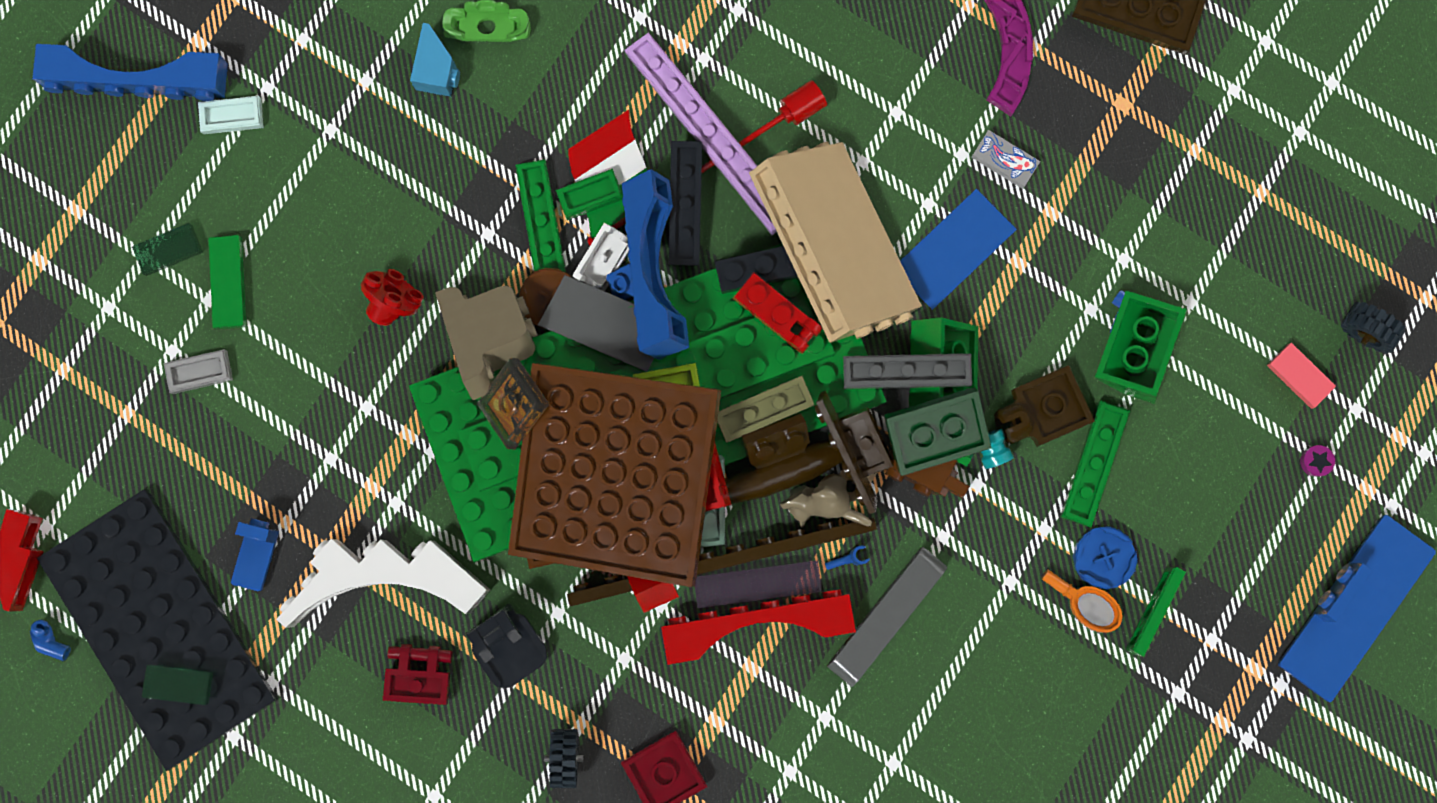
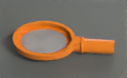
(1089, 604)

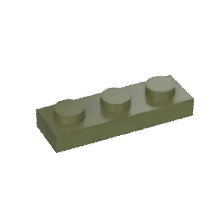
(764, 409)

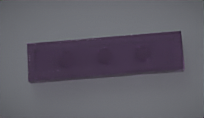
(757, 584)

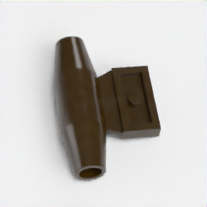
(780, 460)

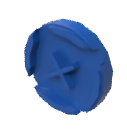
(1105, 557)

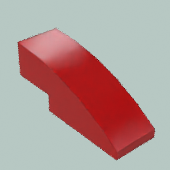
(18, 557)

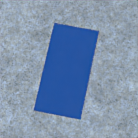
(955, 248)

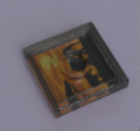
(513, 403)

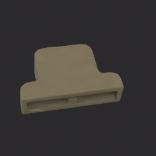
(486, 333)

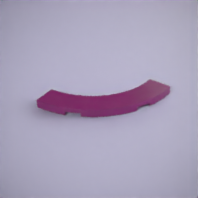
(1015, 53)

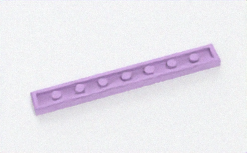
(699, 121)

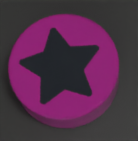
(1317, 461)

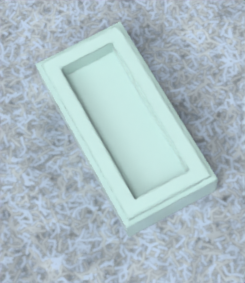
(230, 115)

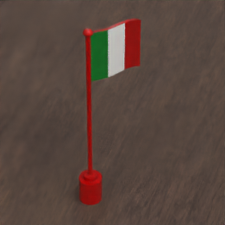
(616, 148)

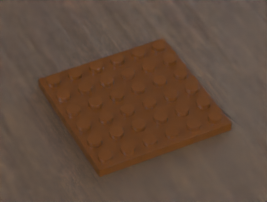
(616, 475)

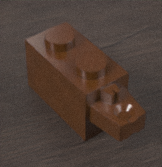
(932, 480)

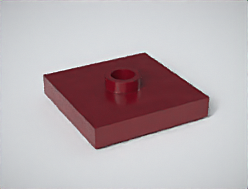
(664, 771)

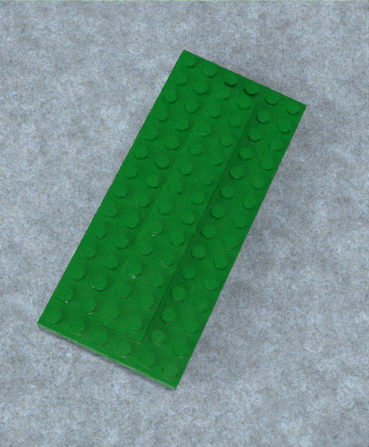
(730, 354)

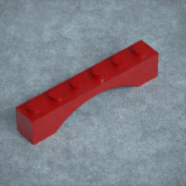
(824, 616)

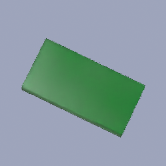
(589, 194)

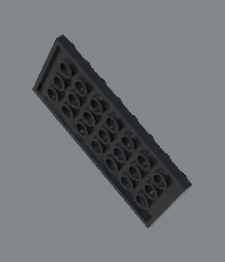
(150, 606)

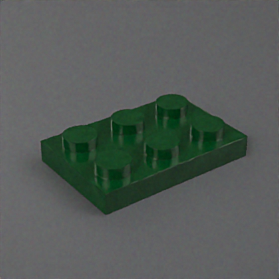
(937, 431)

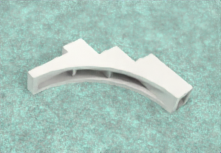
(342, 571)

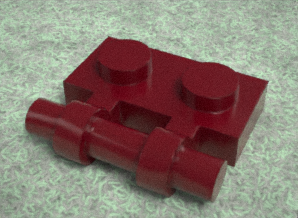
(417, 685)

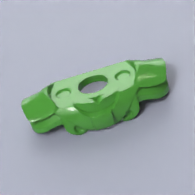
(464, 22)

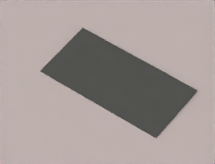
(595, 321)

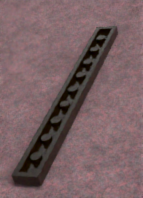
(735, 555)

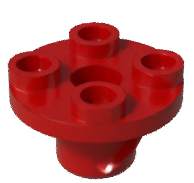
(389, 296)

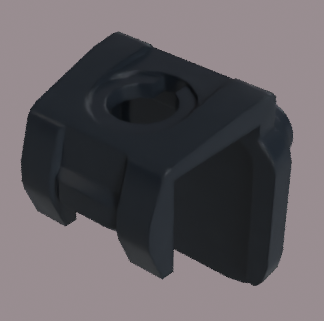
(507, 647)

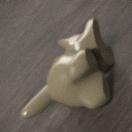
(826, 500)

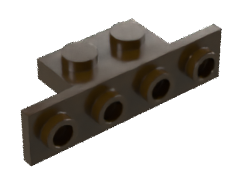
(859, 445)

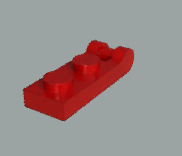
(777, 312)

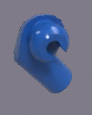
(45, 641)

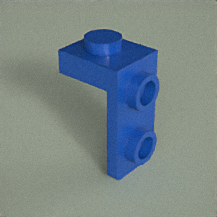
(254, 554)

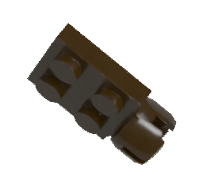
(1045, 409)

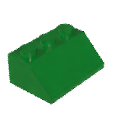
(942, 337)
(1140, 346)

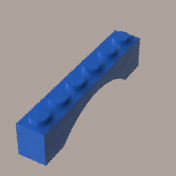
(190, 75)
(647, 208)

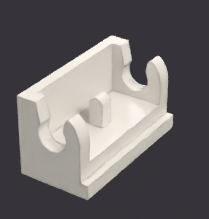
(602, 257)

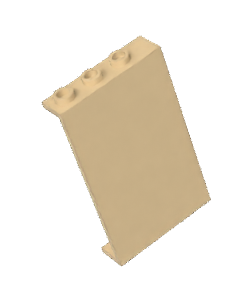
(835, 240)

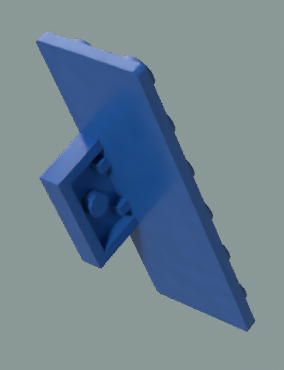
(1356, 608)

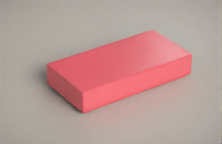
(1301, 375)

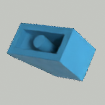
(433, 66)

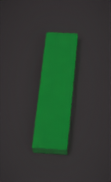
(540, 215)
(1094, 464)

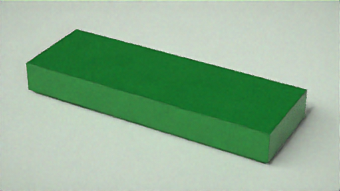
(227, 282)
(1155, 611)

